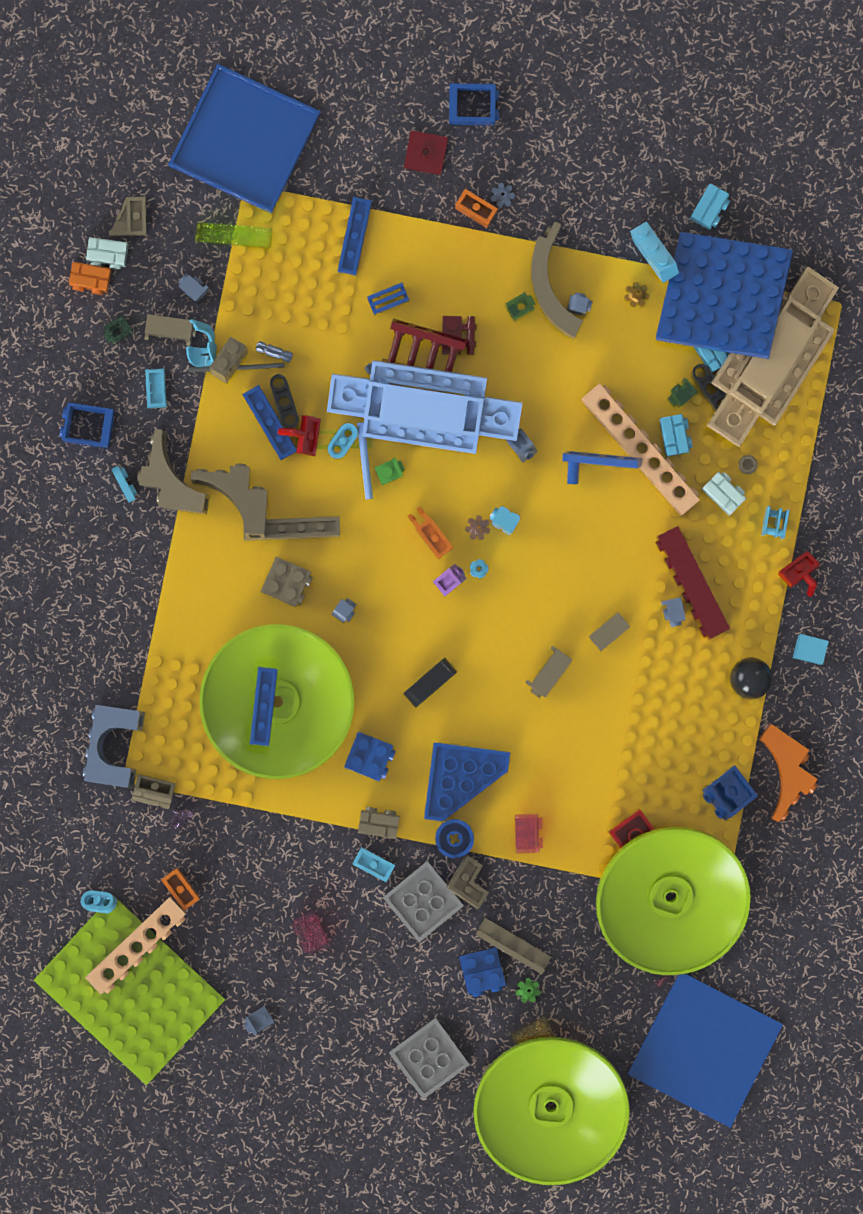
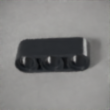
(701, 383)
(280, 393)
(430, 682)

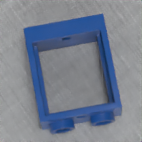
(494, 96)
(107, 425)

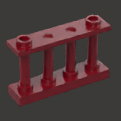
(418, 334)

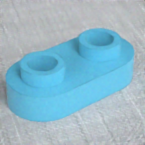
(342, 441)
(128, 490)
(100, 901)

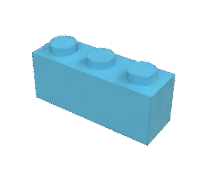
(654, 252)

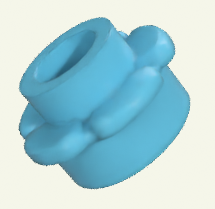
(479, 563)

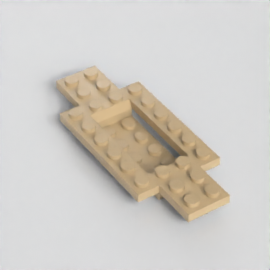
(771, 383)

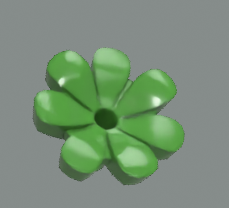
(523, 990)

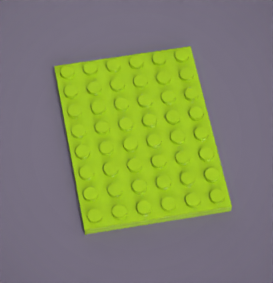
(146, 1012)

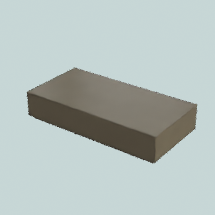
(609, 631)

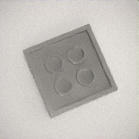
(423, 901)
(429, 1058)

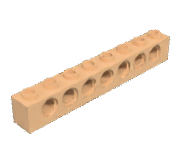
(592, 401)

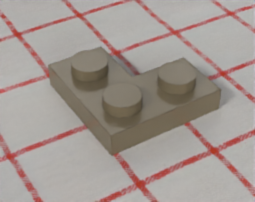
(463, 883)

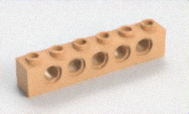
(97, 977)

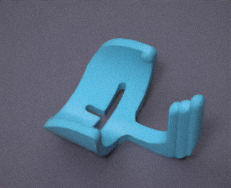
(195, 354)

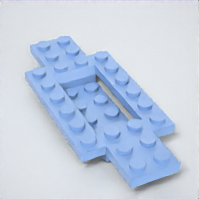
(421, 414)

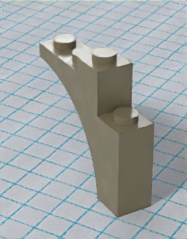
(161, 475)
(236, 487)

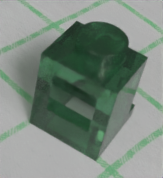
(513, 310)
(119, 323)
(681, 394)

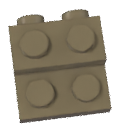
(287, 582)

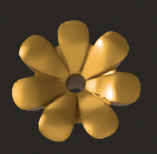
(634, 297)

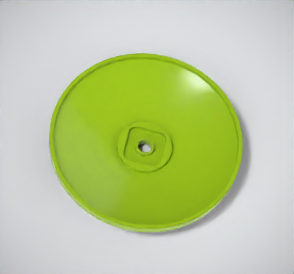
(314, 696)
(678, 932)
(558, 1142)

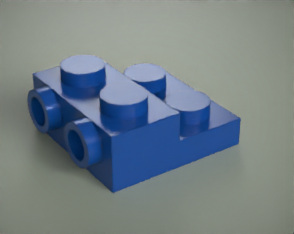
(369, 756)
(729, 793)
(482, 972)

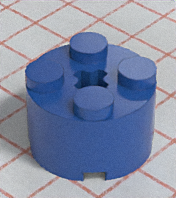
(464, 833)

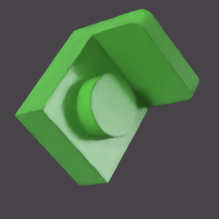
(389, 471)

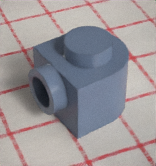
(579, 304)
(344, 610)

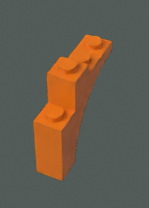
(793, 778)

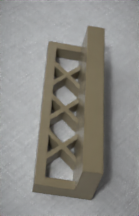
(513, 945)

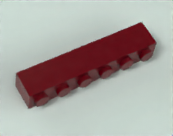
(693, 583)

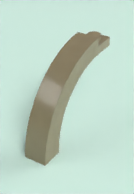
(547, 301)

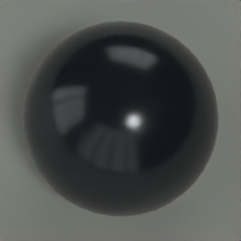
(751, 678)

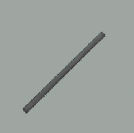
(241, 367)

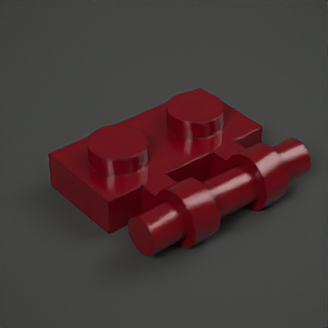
(453, 326)

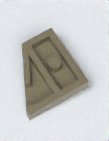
(131, 218)

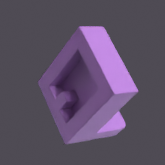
(450, 579)

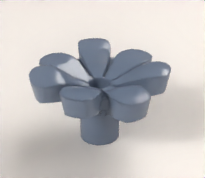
(502, 199)

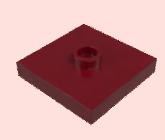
(425, 152)

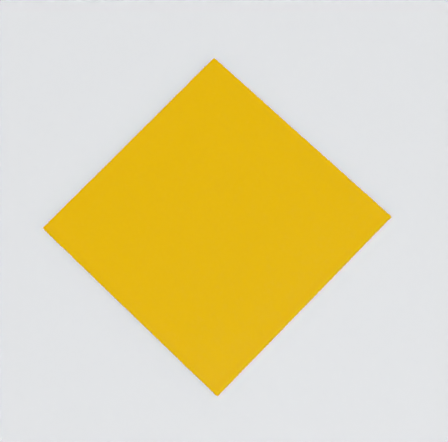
(622, 723)

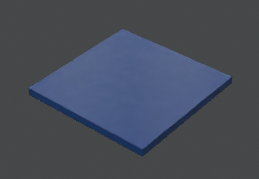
(244, 138)
(705, 1049)

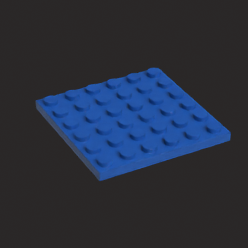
(725, 295)

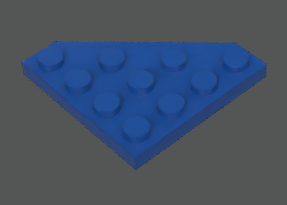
(459, 776)

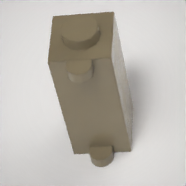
(169, 328)
(549, 673)

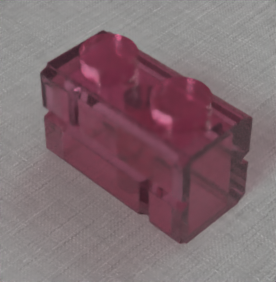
(527, 833)
(311, 933)

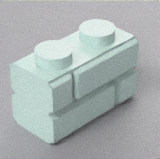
(107, 252)
(724, 493)

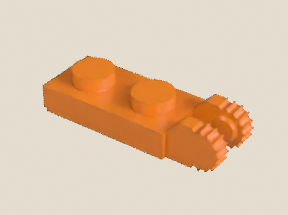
(431, 534)

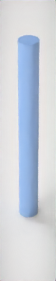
(365, 462)

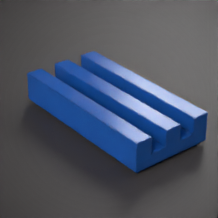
(386, 291)

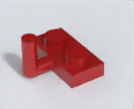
(307, 435)
(799, 570)

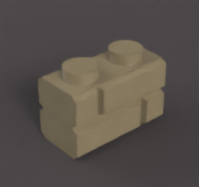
(228, 360)
(153, 791)
(378, 823)

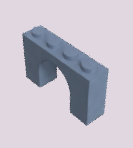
(98, 767)

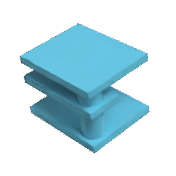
(778, 515)
(810, 649)

